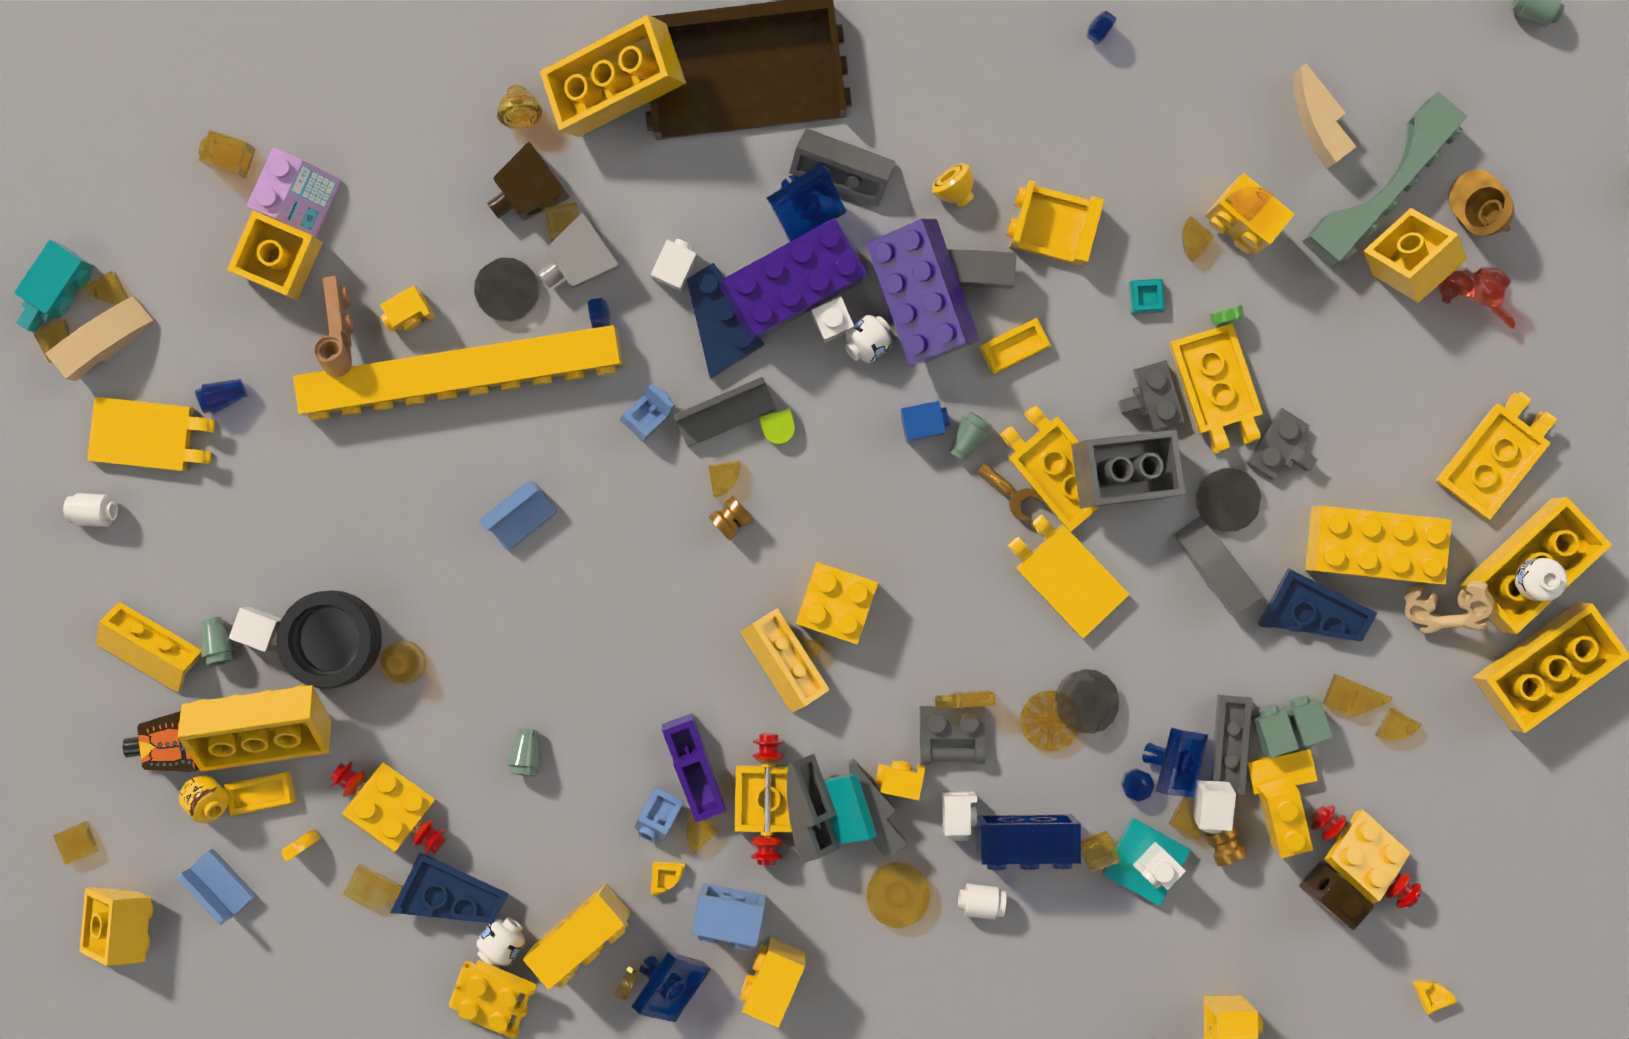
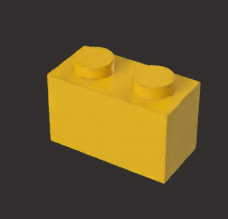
(1284, 817)

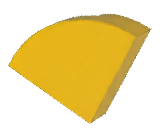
(300, 845)
(665, 876)
(1433, 995)

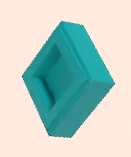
(1146, 296)

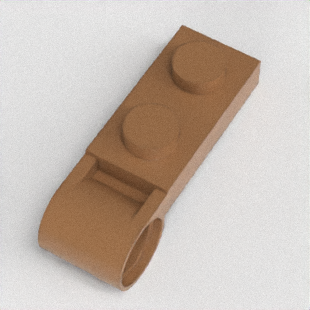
(340, 328)

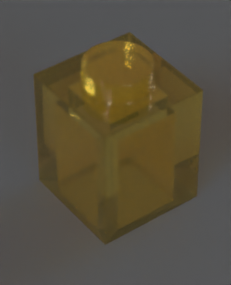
(226, 154)

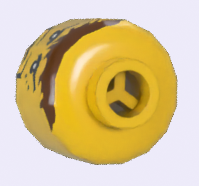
(203, 799)

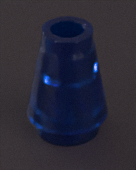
(219, 395)

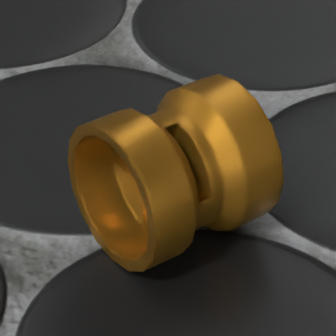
(730, 518)
(1226, 847)

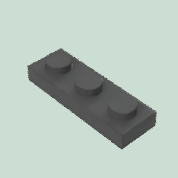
(1231, 741)

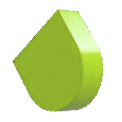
(778, 426)

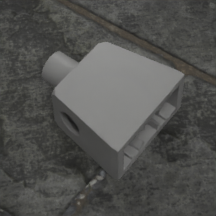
(578, 255)

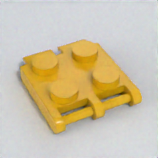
(491, 997)

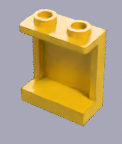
(1054, 224)

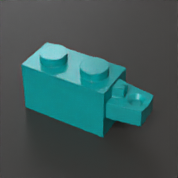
(51, 285)

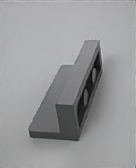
(850, 167)
(725, 412)

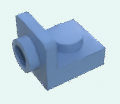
(658, 815)

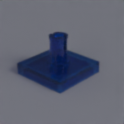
(806, 202)
(1178, 761)
(669, 985)

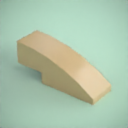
(1319, 117)
(100, 338)

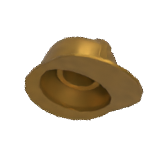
(1481, 203)

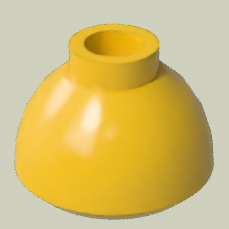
(955, 185)

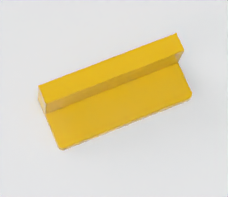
(147, 646)
(784, 660)

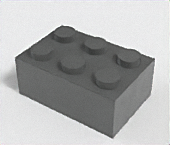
(1128, 469)

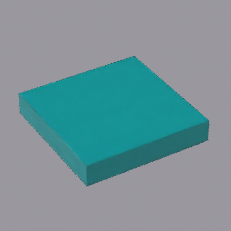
(853, 817)
(1131, 847)

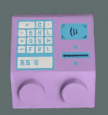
(294, 192)

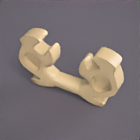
(1478, 603)

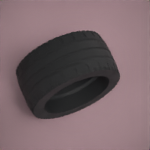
(292, 653)

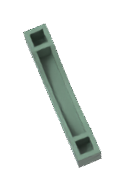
(1426, 132)

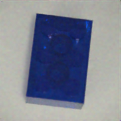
(1028, 841)

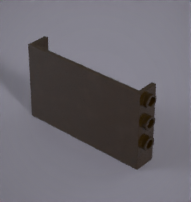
(753, 68)

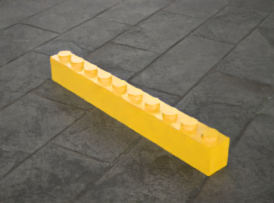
(459, 371)

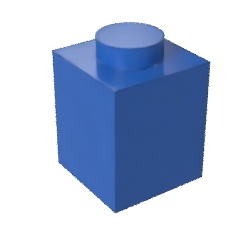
(924, 421)

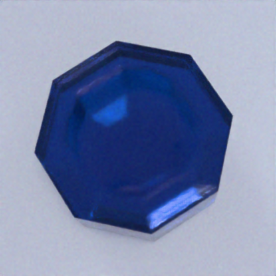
(1100, 27)
(599, 312)
(1137, 784)

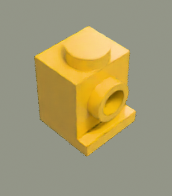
(406, 310)
(900, 779)

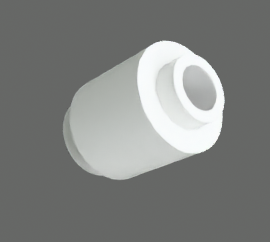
(90, 509)
(982, 901)

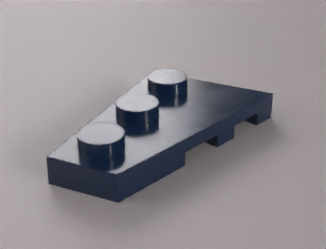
(718, 327)
(1314, 608)
(448, 893)

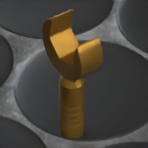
(1007, 489)

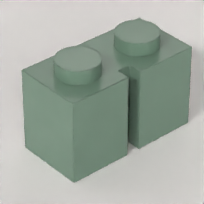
(1286, 727)

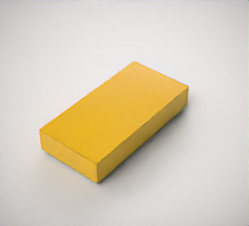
(1014, 346)
(1295, 765)
(260, 793)

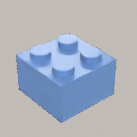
(728, 916)

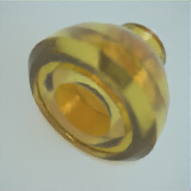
(518, 108)
(402, 662)

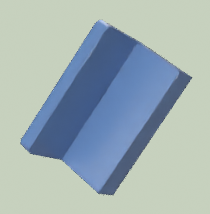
(519, 515)
(216, 887)

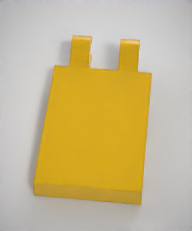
(1217, 385)
(145, 434)
(1496, 456)
(1049, 466)
(1068, 577)

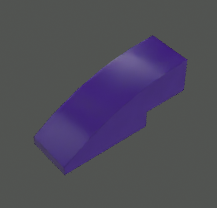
(693, 767)

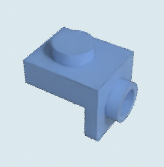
(648, 412)

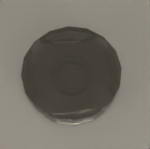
(506, 289)
(1228, 499)
(1087, 701)

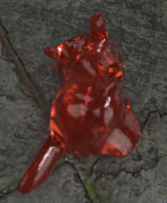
(1485, 287)

